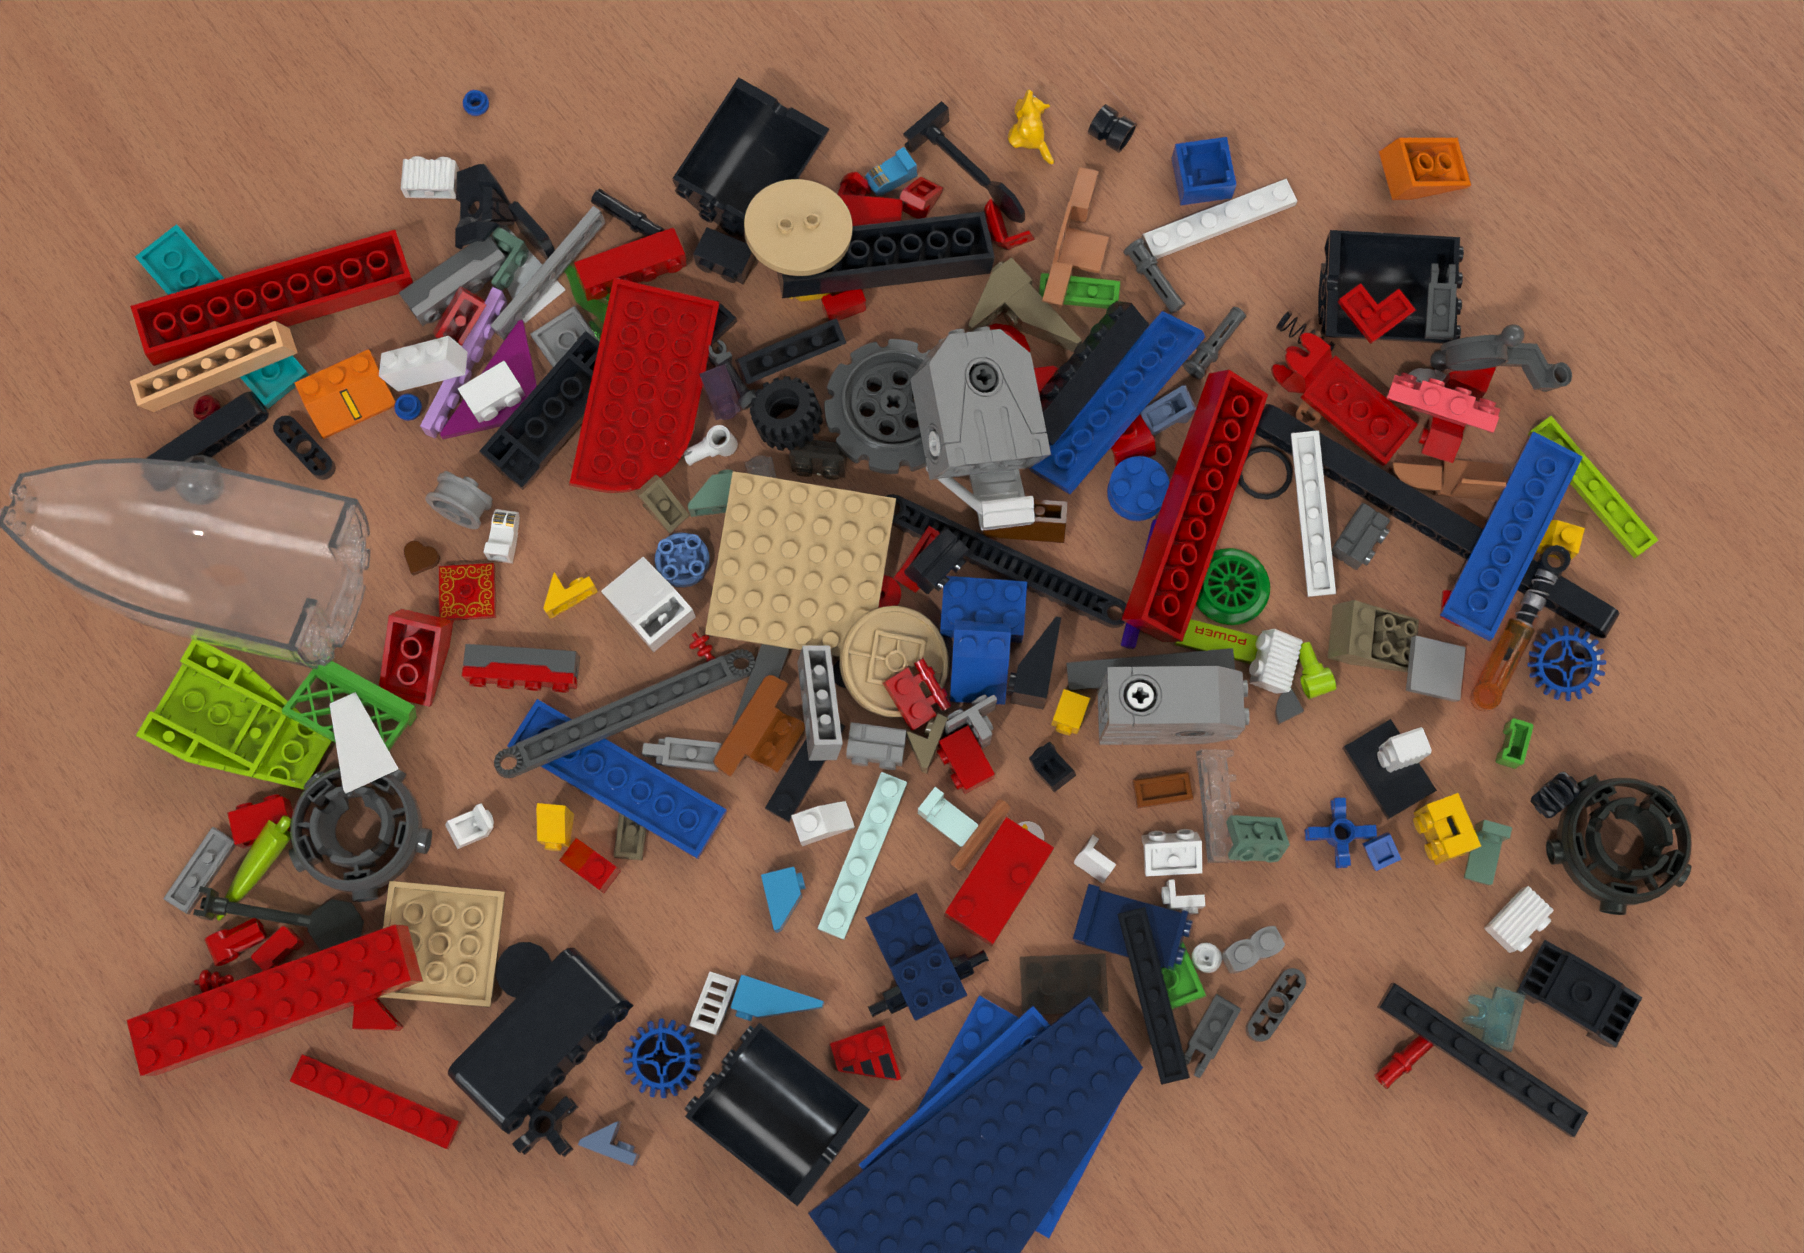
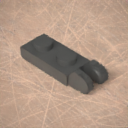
(1441, 305)
(1211, 1031)

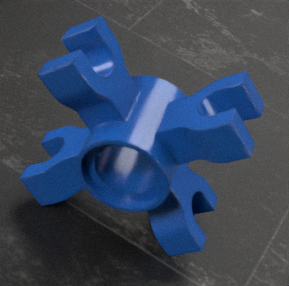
(1342, 854)

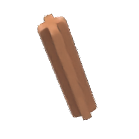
(980, 835)

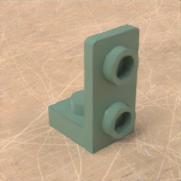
(517, 257)
(1483, 860)

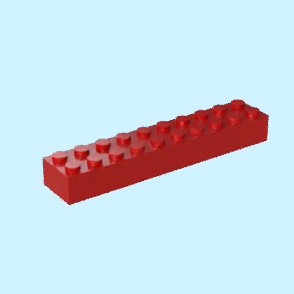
(280, 292)
(1195, 507)
(274, 1000)

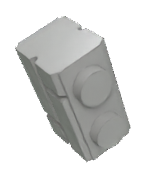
(876, 745)

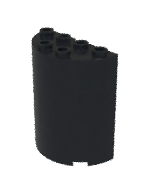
(728, 158)
(1383, 266)
(776, 1113)

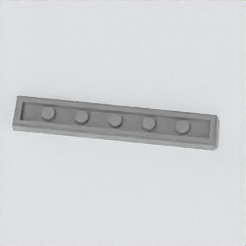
(549, 272)

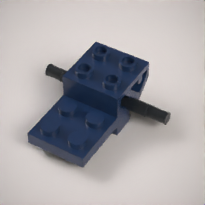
(917, 961)

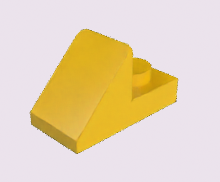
(562, 599)

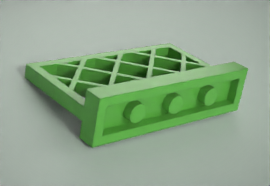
(349, 682)

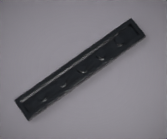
(1153, 996)

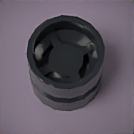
(1112, 128)

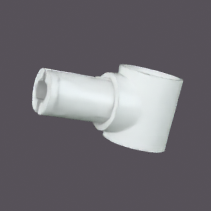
(710, 446)

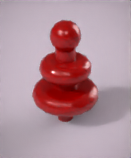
(704, 650)
(208, 981)

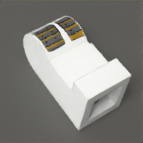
(502, 536)

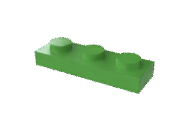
(1087, 291)

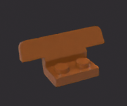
(761, 731)

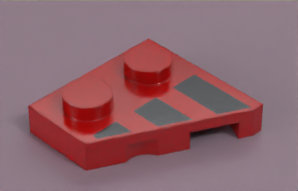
(866, 1055)

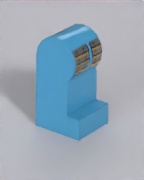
(892, 173)

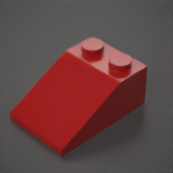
(414, 655)

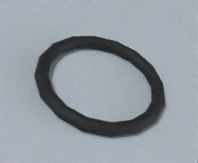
(1288, 477)

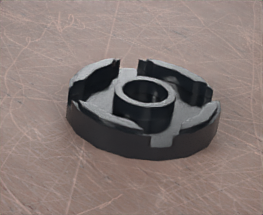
(520, 967)

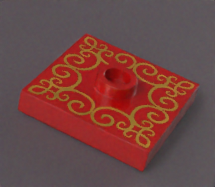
(467, 592)

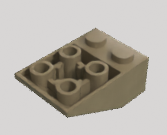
(1371, 636)

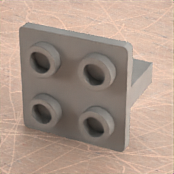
(975, 718)

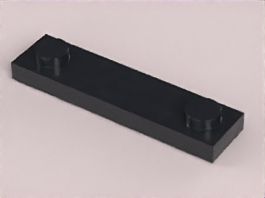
(795, 784)

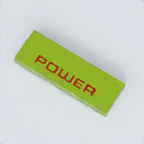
(1206, 637)

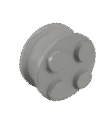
(459, 500)

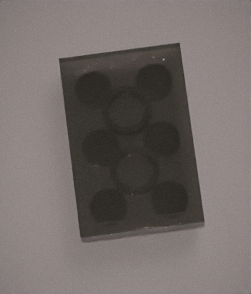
(1062, 981)

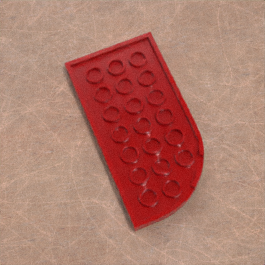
(643, 387)

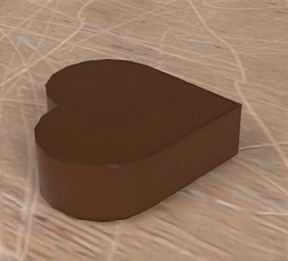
(420, 557)

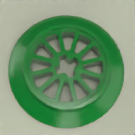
(1238, 614)

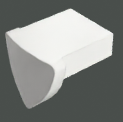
(1093, 861)

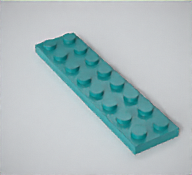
(180, 266)

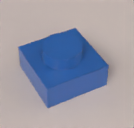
(1381, 851)

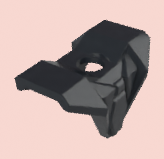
(476, 224)

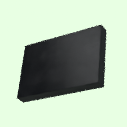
(1394, 789)

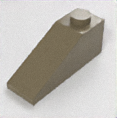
(1002, 284)
(1039, 319)

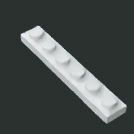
(1219, 219)
(1313, 513)

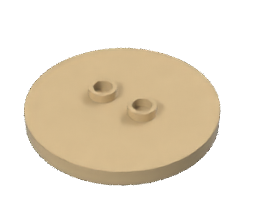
(798, 227)
(883, 646)

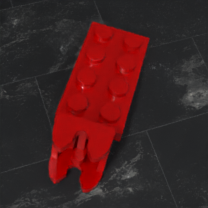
(1344, 398)

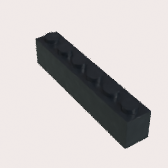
(1090, 366)

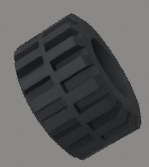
(779, 397)

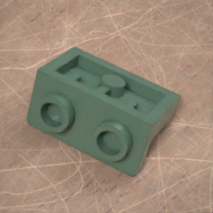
(1257, 838)

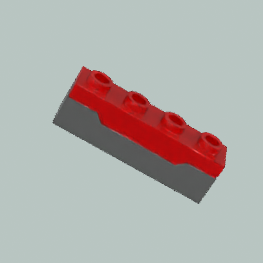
(521, 667)

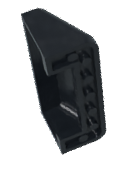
(539, 1039)

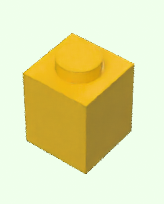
(1070, 712)

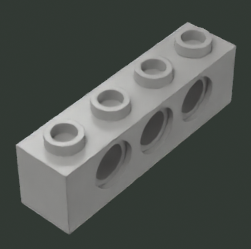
(819, 703)

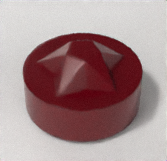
(205, 407)

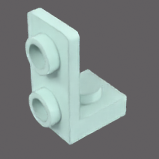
(947, 817)

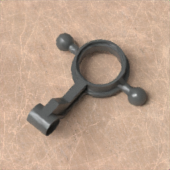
(1502, 350)

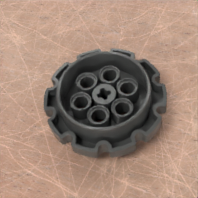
(861, 435)

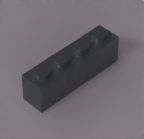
(790, 351)

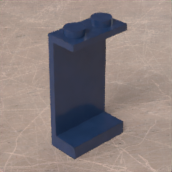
(1101, 929)

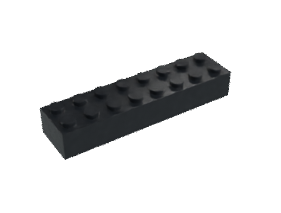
(903, 255)

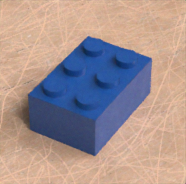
(984, 602)

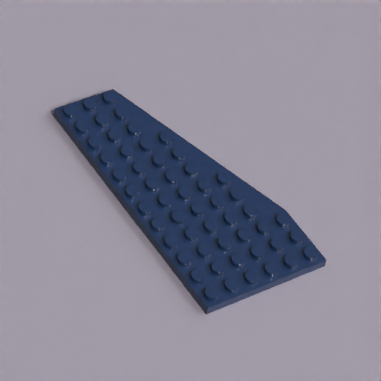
(993, 1155)

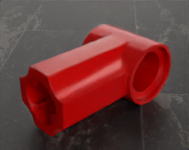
(227, 943)

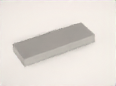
(200, 870)

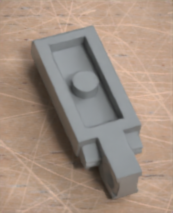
(683, 753)

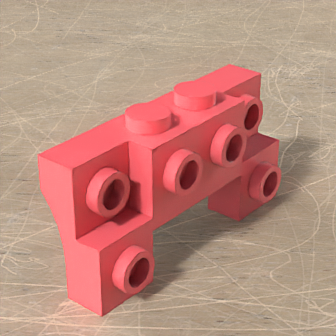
(1444, 403)

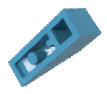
(767, 1000)

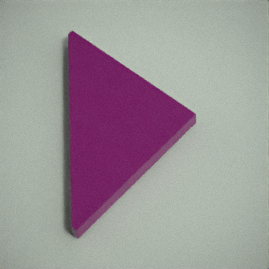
(517, 356)

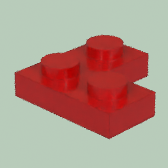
(1374, 318)

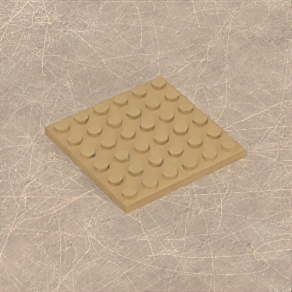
(797, 562)

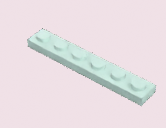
(862, 856)

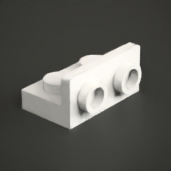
(1172, 853)

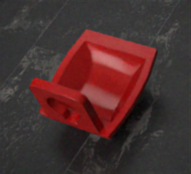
(998, 229)

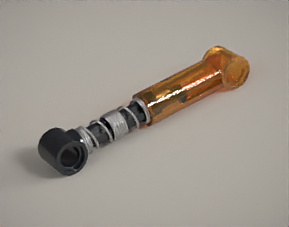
(1519, 630)

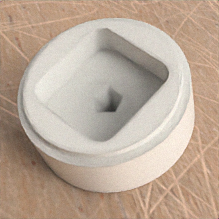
(1206, 957)

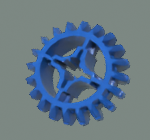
(1567, 681)
(663, 1072)

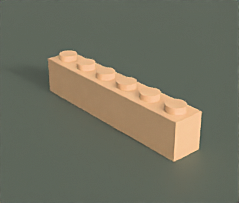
(213, 366)

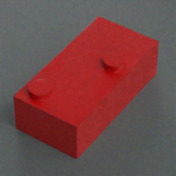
(999, 881)

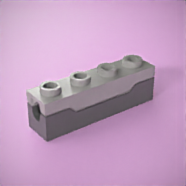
(467, 268)

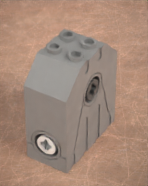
(979, 405)
(1171, 705)

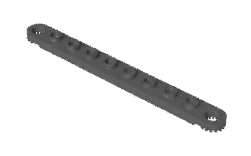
(624, 713)

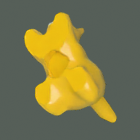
(1029, 128)

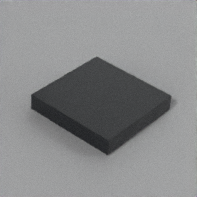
(531, 230)

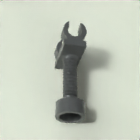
(726, 358)

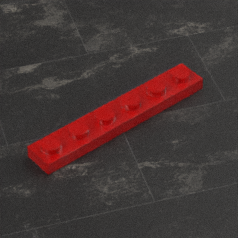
(375, 1101)

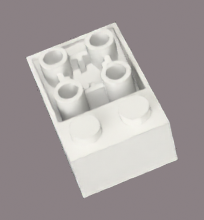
(649, 603)

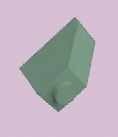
(712, 496)

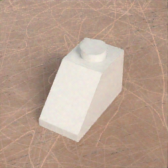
(822, 822)

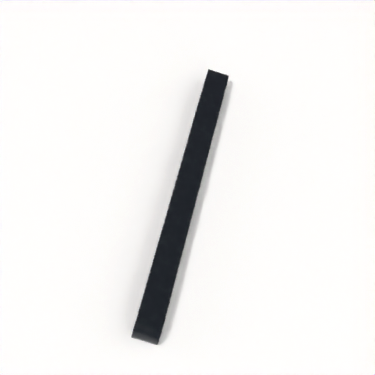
(1429, 517)

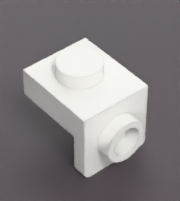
(470, 826)
(1188, 903)

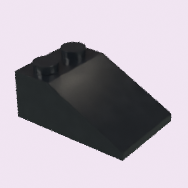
(1033, 675)

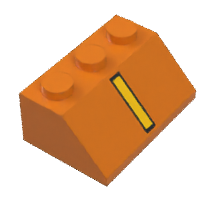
(345, 394)

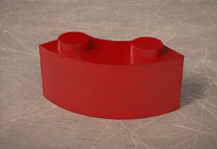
(1441, 439)

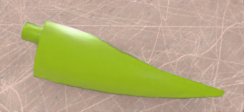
(259, 859)

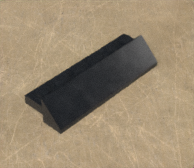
(545, 416)

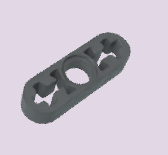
(1294, 992)

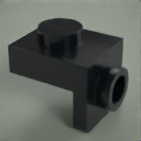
(1051, 767)

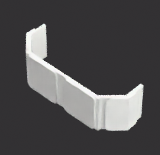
(1002, 500)

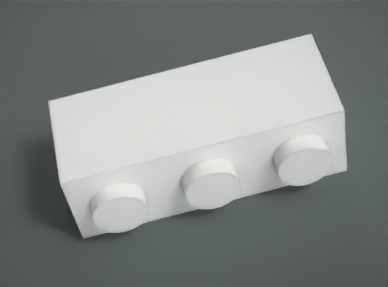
(423, 363)

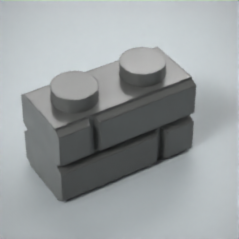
(1360, 536)

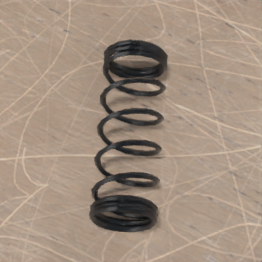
(1284, 319)

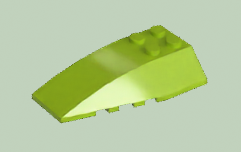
(232, 721)

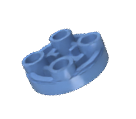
(682, 559)

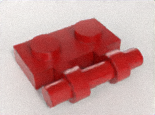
(909, 697)

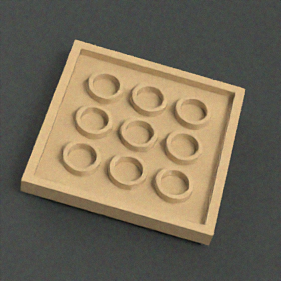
(453, 940)

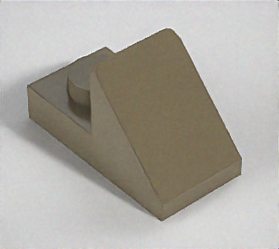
(662, 503)
(924, 748)

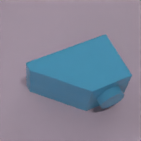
(782, 894)

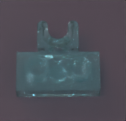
(1497, 1017)

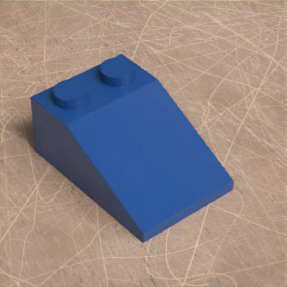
(980, 660)

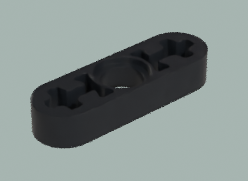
(293, 444)

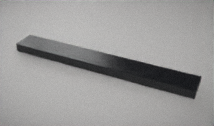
(1482, 1060)

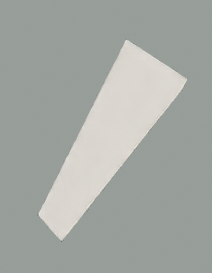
(524, 274)
(358, 744)

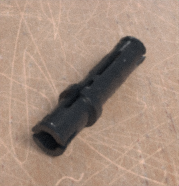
(636, 220)

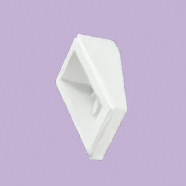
(705, 1026)

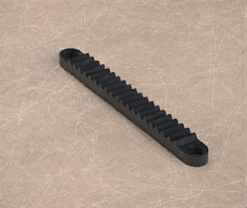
(1013, 565)

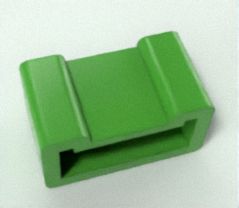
(1515, 743)

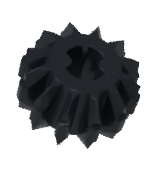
(1555, 795)

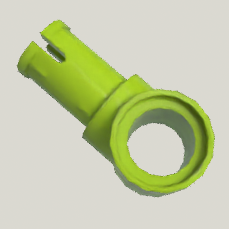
(1315, 678)

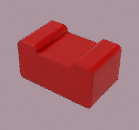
(843, 304)
(277, 948)

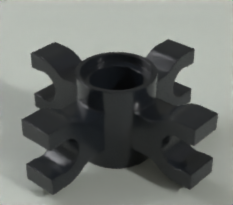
(553, 1135)

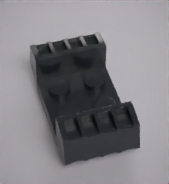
(1580, 993)

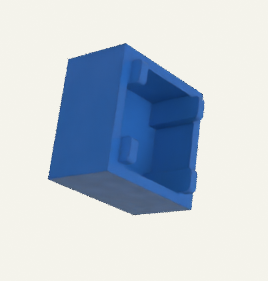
(1203, 171)

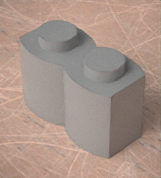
(1257, 947)

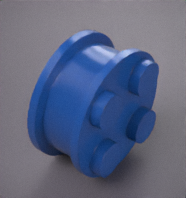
(1137, 488)

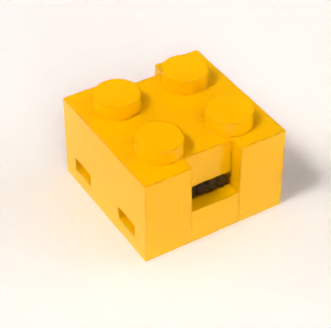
(1446, 829)

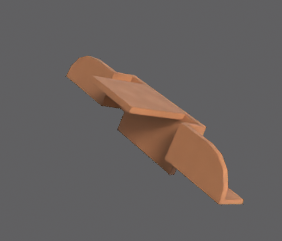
(1075, 247)
(1457, 480)

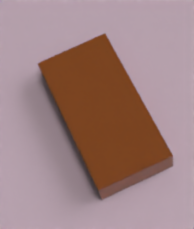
(1162, 790)

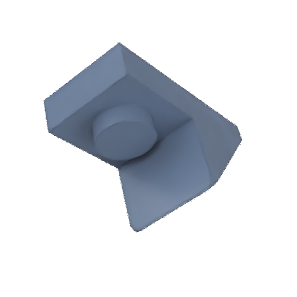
(1170, 409)
(603, 1143)

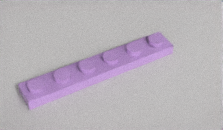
(448, 394)

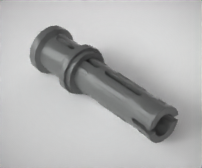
(1148, 267)
(1209, 353)

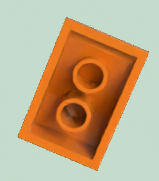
(1423, 167)

